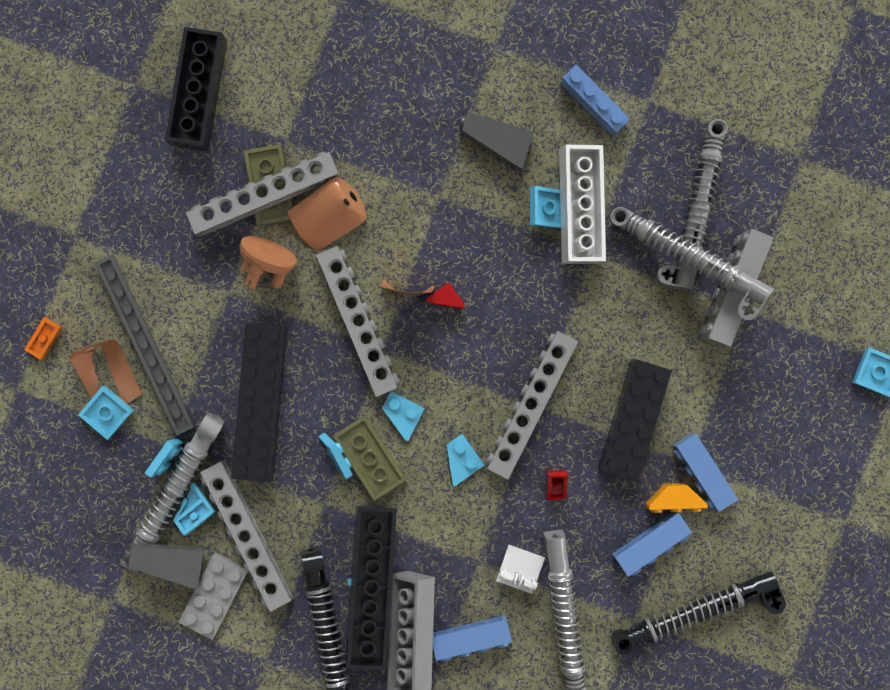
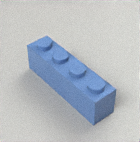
(594, 101)
(705, 472)
(652, 543)
(470, 638)

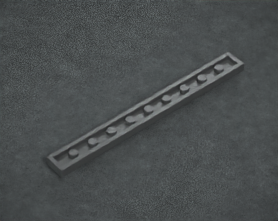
(145, 345)

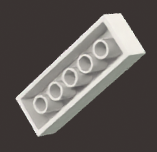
(582, 204)

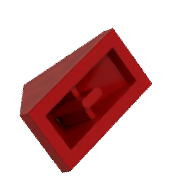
(446, 297)
(556, 484)

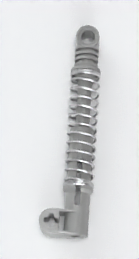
(699, 210)
(698, 259)
(179, 479)
(561, 578)

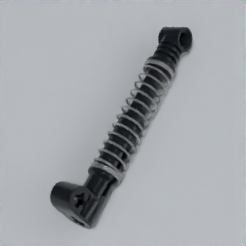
(734, 597)
(324, 618)

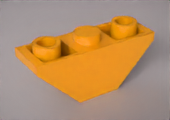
(675, 497)

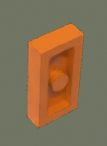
(43, 338)

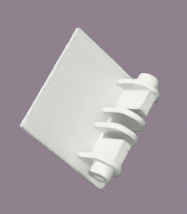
(520, 569)

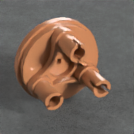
(262, 256)

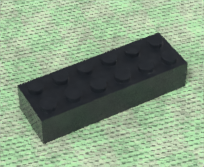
(196, 89)
(634, 419)

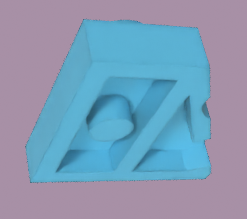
(402, 413)
(334, 451)
(462, 459)
(194, 510)

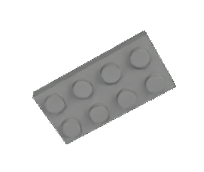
(214, 596)

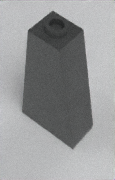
(498, 138)
(170, 562)

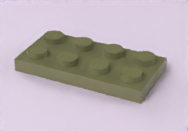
(265, 162)
(369, 457)

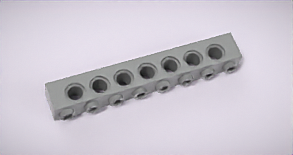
(198, 213)
(327, 260)
(505, 467)
(239, 506)

